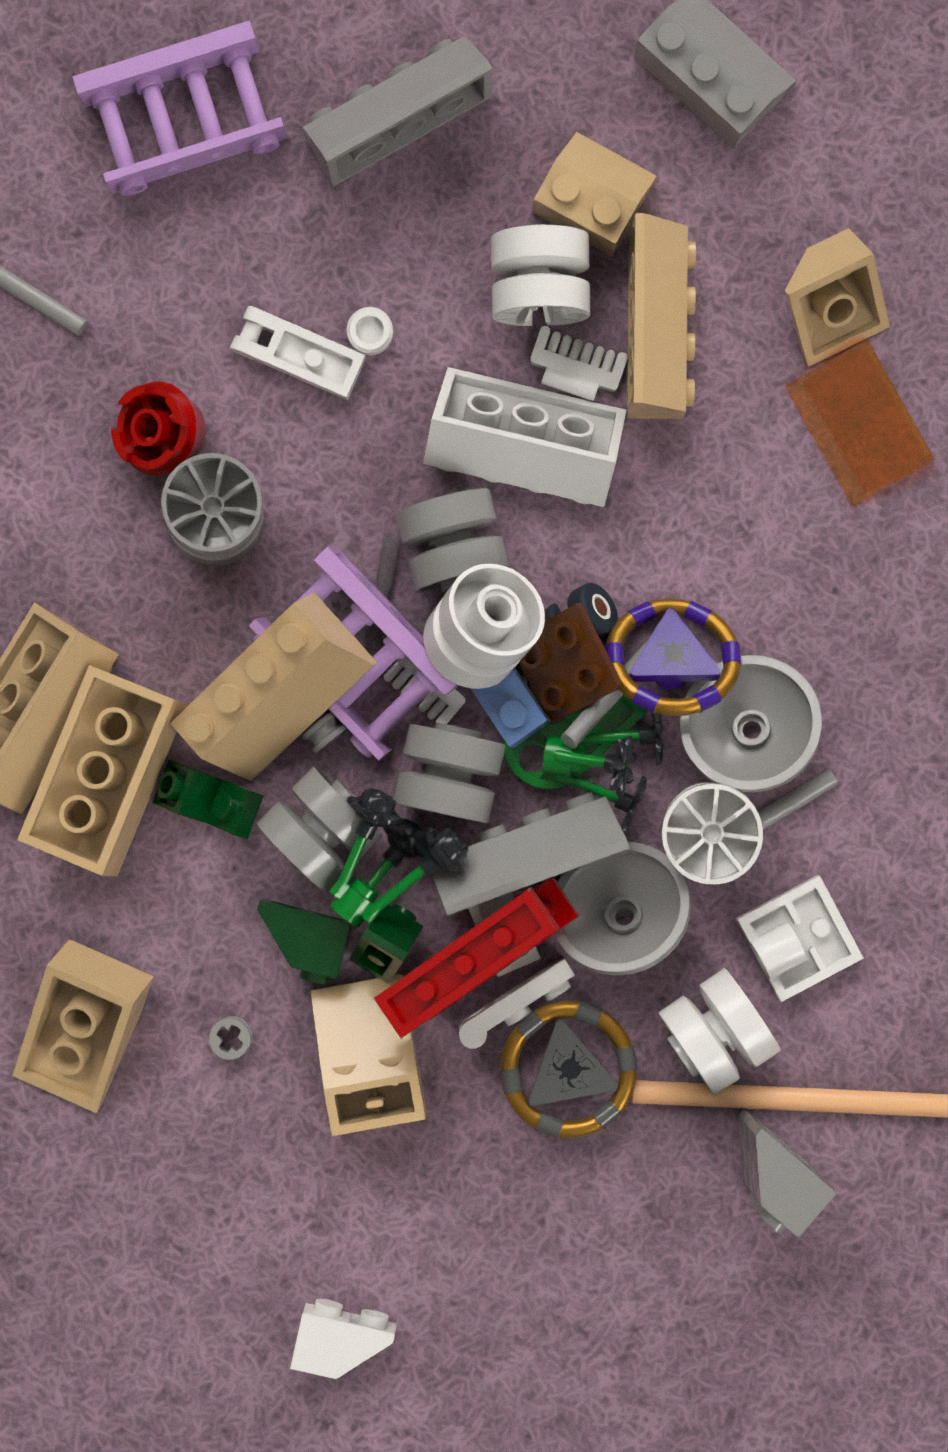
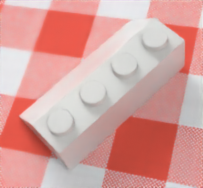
(525, 437)

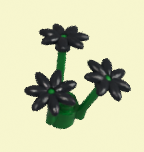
(565, 761)

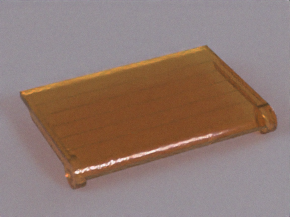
(860, 422)

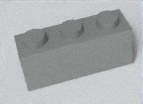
(712, 68)
(780, 1181)

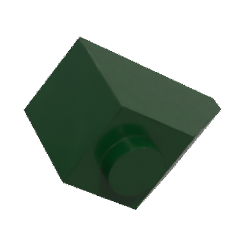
(307, 939)
(387, 942)

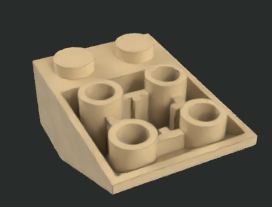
(365, 1066)

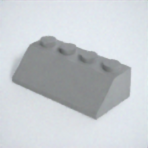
(399, 109)
(532, 853)

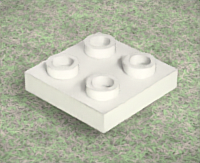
(799, 938)

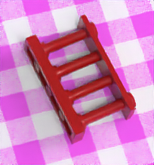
(476, 956)

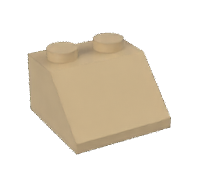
(593, 192)

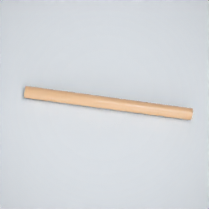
(792, 1099)

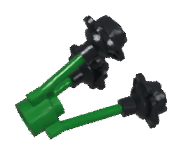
(407, 840)

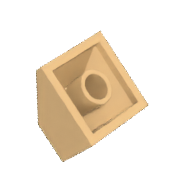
(835, 297)

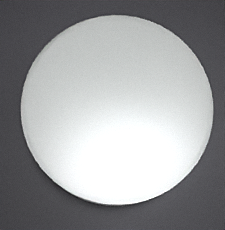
(370, 331)

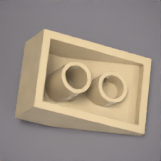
(81, 1024)

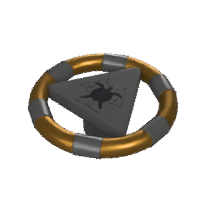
(568, 1069)

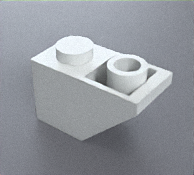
(338, 1341)

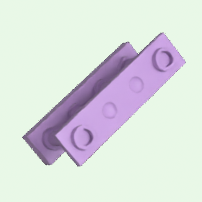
(146, 76)
(401, 641)

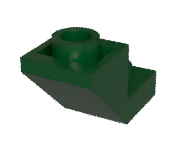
(207, 799)

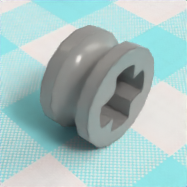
(324, 732)
(216, 1039)

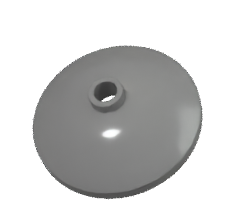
(764, 696)
(627, 883)

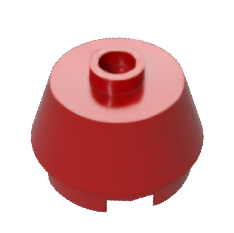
(157, 428)

